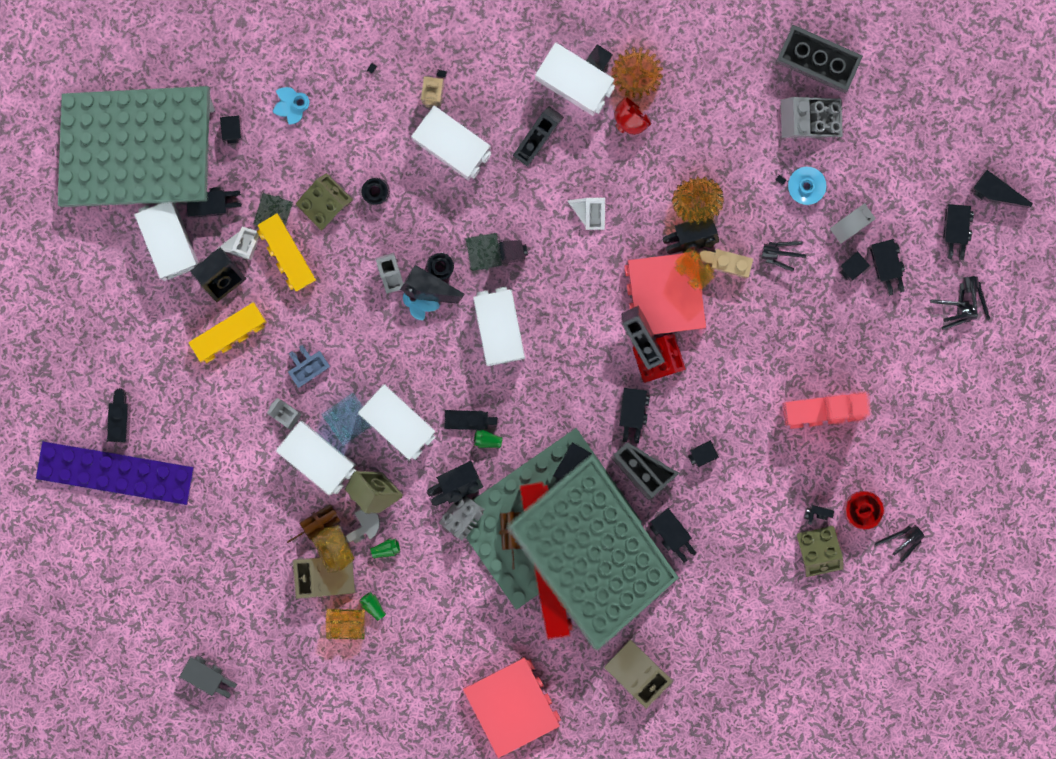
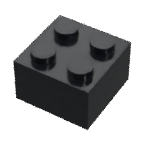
(218, 274)

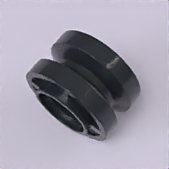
(384, 191)
(449, 265)

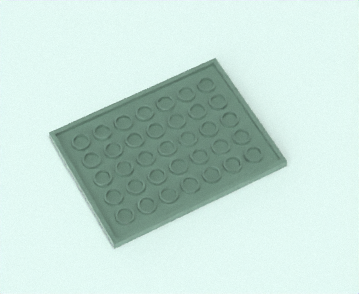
(134, 146)
(504, 497)
(593, 552)

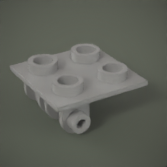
(460, 516)

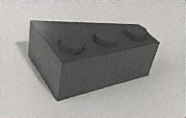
(643, 470)

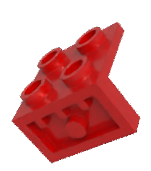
(672, 356)

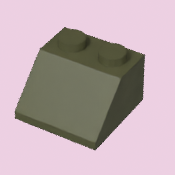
(372, 491)

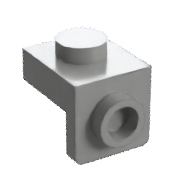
(284, 413)

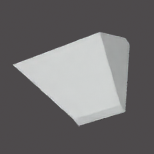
(590, 211)
(242, 243)

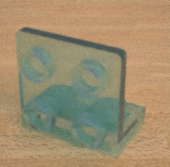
(345, 419)

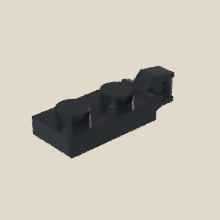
(468, 420)

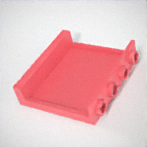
(664, 295)
(512, 707)

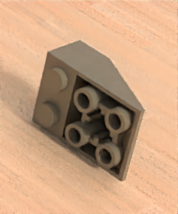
(314, 581)
(638, 674)

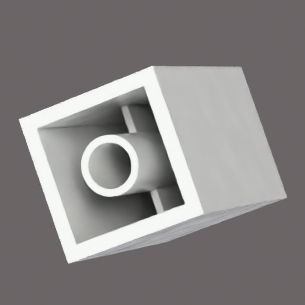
(575, 79)
(452, 143)
(166, 240)
(498, 326)
(397, 423)
(316, 458)

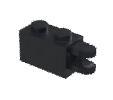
(215, 204)
(956, 228)
(692, 236)
(888, 264)
(632, 411)
(119, 417)
(572, 458)
(455, 484)
(672, 532)

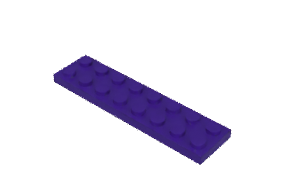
(114, 473)

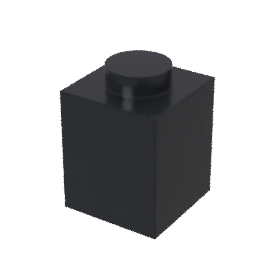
(231, 129)
(853, 267)
(703, 454)

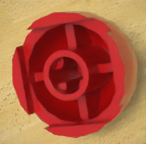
(630, 118)

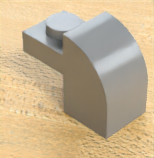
(852, 223)
(389, 272)
(370, 526)

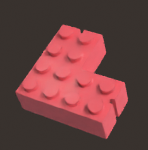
(831, 409)

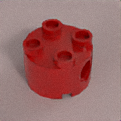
(863, 510)

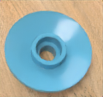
(813, 178)

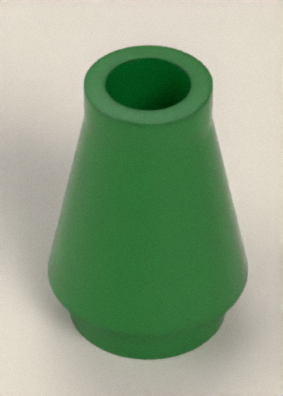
(487, 440)
(386, 549)
(372, 605)

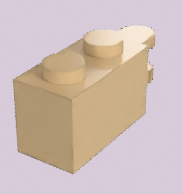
(432, 92)
(727, 262)

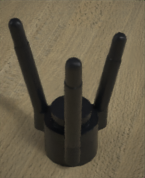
(771, 252)
(971, 286)
(966, 313)
(913, 536)

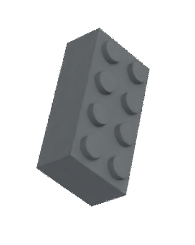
(819, 59)

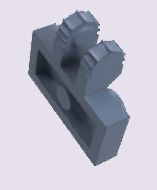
(309, 368)

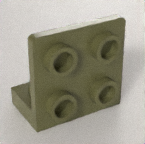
(323, 201)
(820, 551)

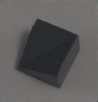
(599, 57)

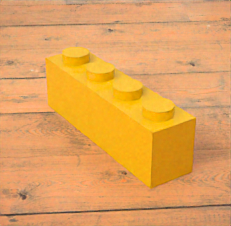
(287, 253)
(228, 332)

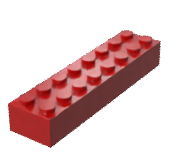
(553, 611)

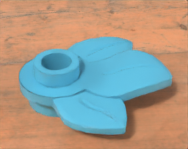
(288, 104)
(419, 307)

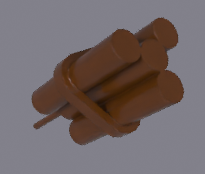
(318, 521)
(508, 540)

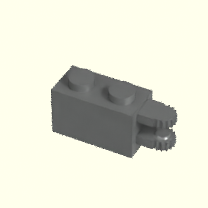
(206, 677)

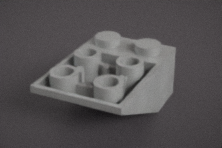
(811, 117)

